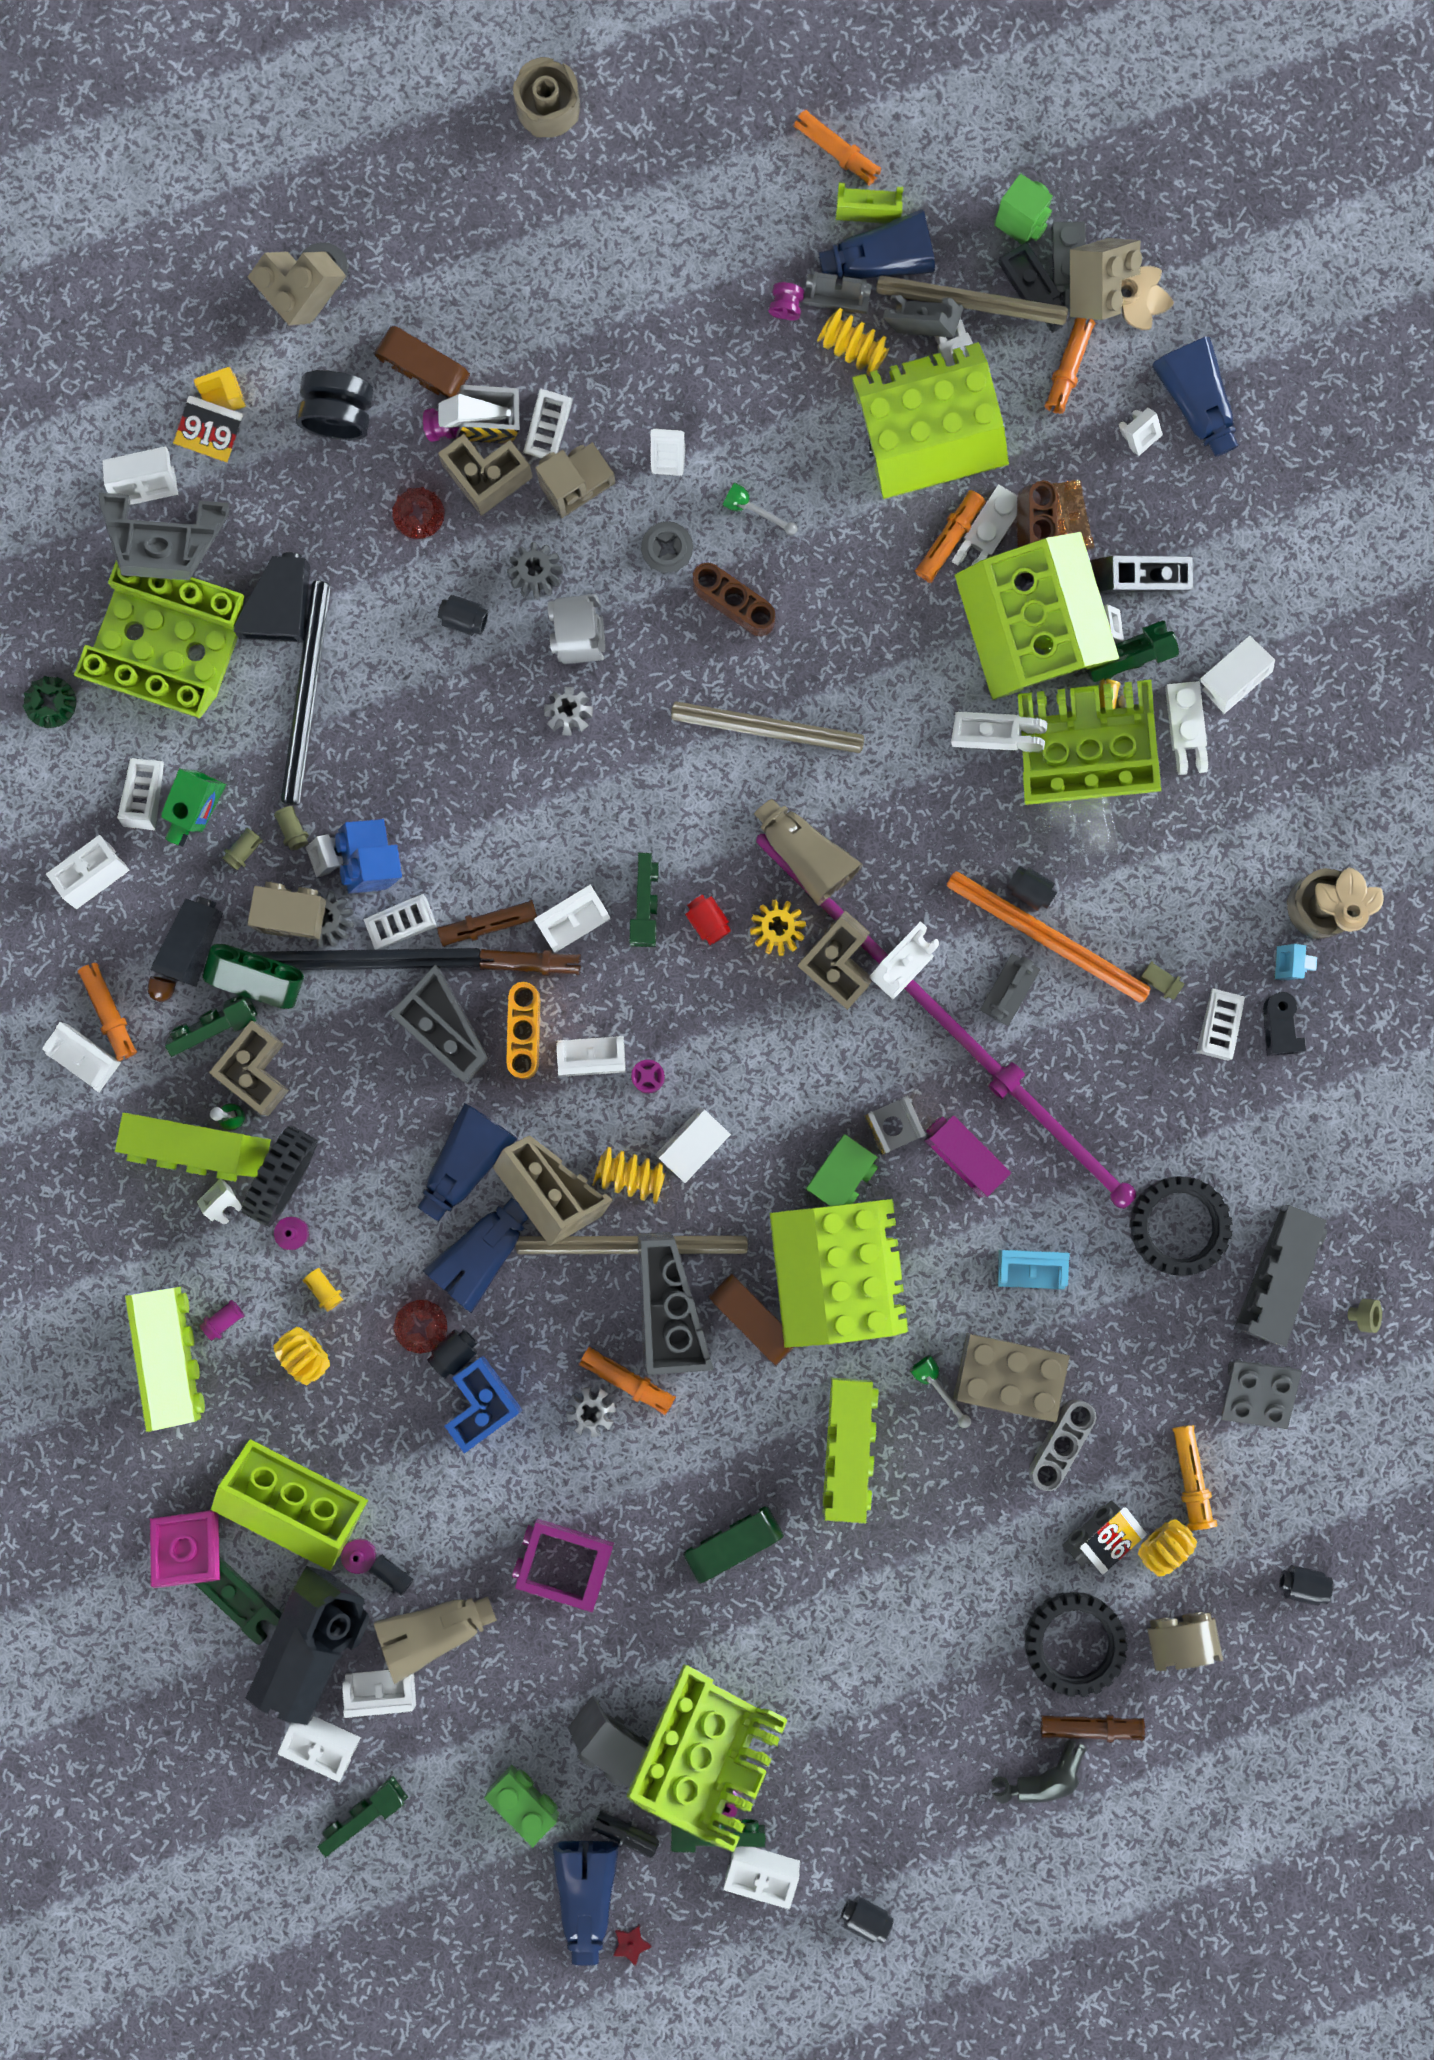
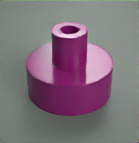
(298, 1229)
(365, 1552)

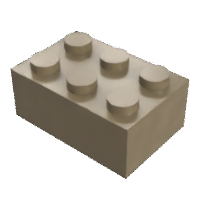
(1011, 1377)

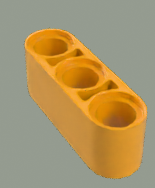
(517, 1015)

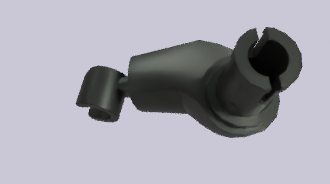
(1050, 1785)

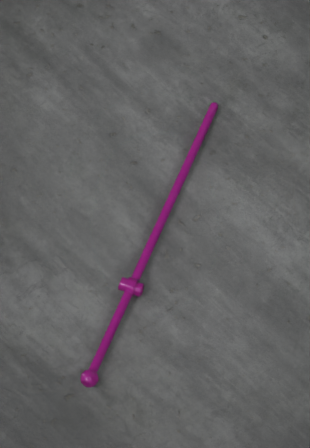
(1005, 1079)

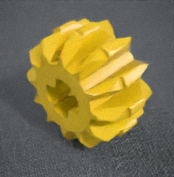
(770, 935)
(301, 1355)
(1167, 1548)

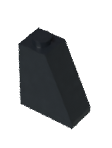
(278, 602)
(188, 941)

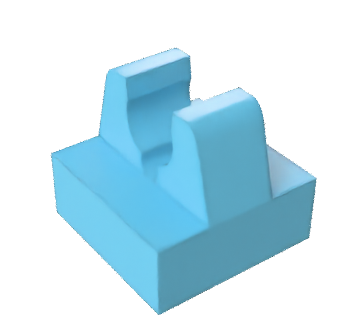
(1293, 962)

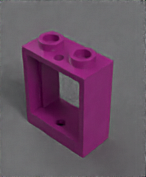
(966, 1155)
(597, 1574)

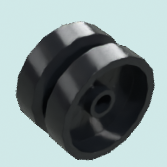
(334, 405)

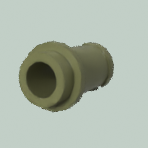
(291, 828)
(242, 849)
(1162, 981)

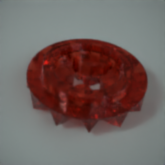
(432, 517)
(435, 1330)

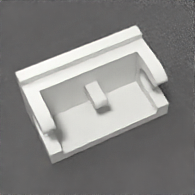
(141, 475)
(1237, 674)
(87, 872)
(572, 918)
(904, 962)
(80, 1056)
(591, 1056)
(692, 1144)
(377, 1694)
(320, 1747)
(762, 1876)

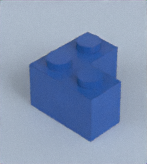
(367, 857)
(490, 1404)

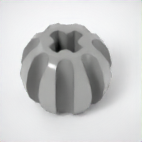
(560, 718)
(590, 1422)

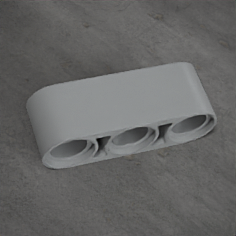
(1062, 1461)

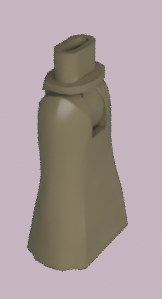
(813, 858)
(424, 1635)

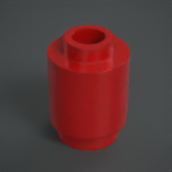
(708, 919)

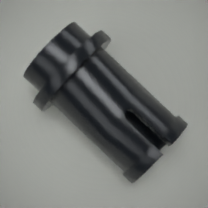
(391, 1575)

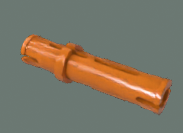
(847, 155)
(1065, 377)
(957, 525)
(111, 1021)
(633, 1384)

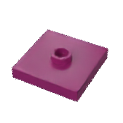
(184, 1549)

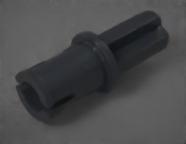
(626, 1834)

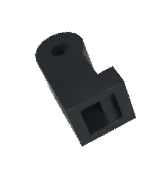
(1280, 1025)

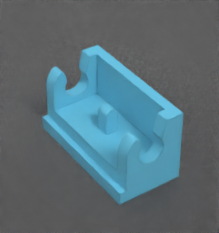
(1033, 1269)

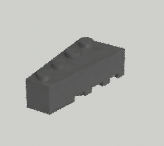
(1282, 1276)
(668, 1313)

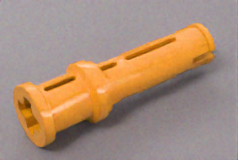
(1195, 1493)

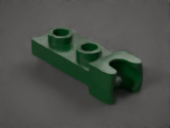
(1135, 652)
(643, 928)
(236, 1014)
(240, 1602)
(383, 1801)
(751, 1836)

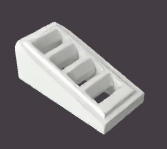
(553, 398)
(467, 409)
(667, 452)
(149, 818)
(415, 929)
(1216, 1051)

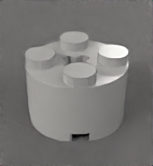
(578, 629)

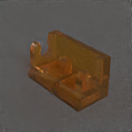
(1072, 511)

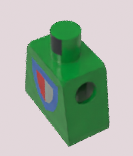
(198, 794)

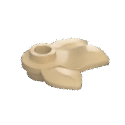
(1146, 298)
(1350, 895)

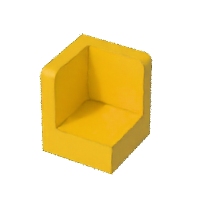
(221, 389)

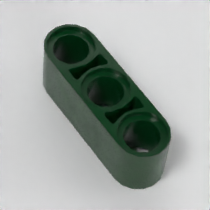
(252, 976)
(734, 1545)

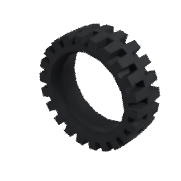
(279, 1176)
(1220, 1226)
(1115, 1653)

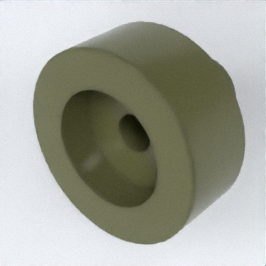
(1367, 1315)

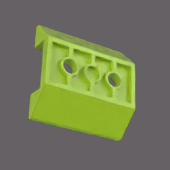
(1059, 605)
(173, 620)

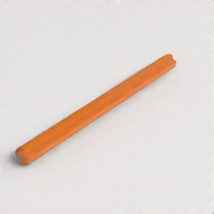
(1048, 937)

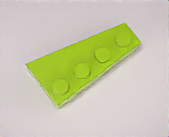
(191, 1146)
(848, 1450)

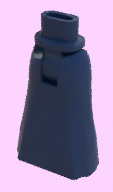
(888, 250)
(1197, 388)
(463, 1161)
(478, 1254)
(585, 1894)

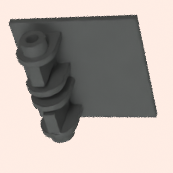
(1260, 1394)

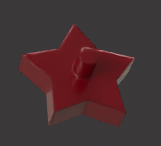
(631, 1944)

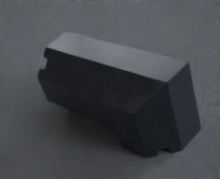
(312, 1632)

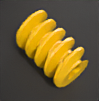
(853, 342)
(630, 1175)

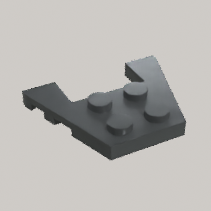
(160, 547)

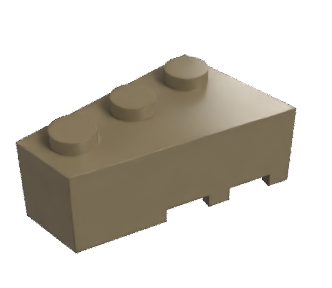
(548, 1191)

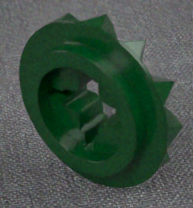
(64, 702)

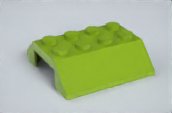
(932, 421)
(1092, 747)
(837, 1274)
(702, 1757)

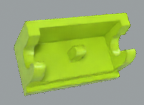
(868, 205)

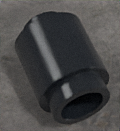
(463, 615)
(1031, 888)
(453, 1353)
(1306, 1585)
(866, 1920)

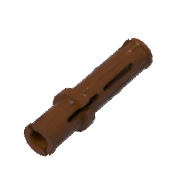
(486, 923)
(530, 961)
(1093, 1728)

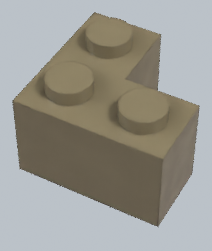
(1097, 276)
(297, 287)
(573, 478)
(487, 479)
(285, 912)
(831, 963)
(244, 1065)

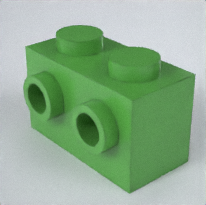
(1024, 210)
(842, 1173)
(522, 1805)

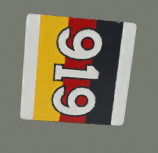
(208, 428)
(1113, 1540)

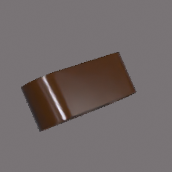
(422, 362)
(1030, 513)
(728, 585)
(751, 1318)

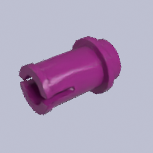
(221, 1320)

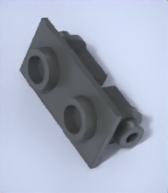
(823, 292)
(1010, 989)
(1081, 1535)

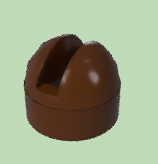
(160, 988)

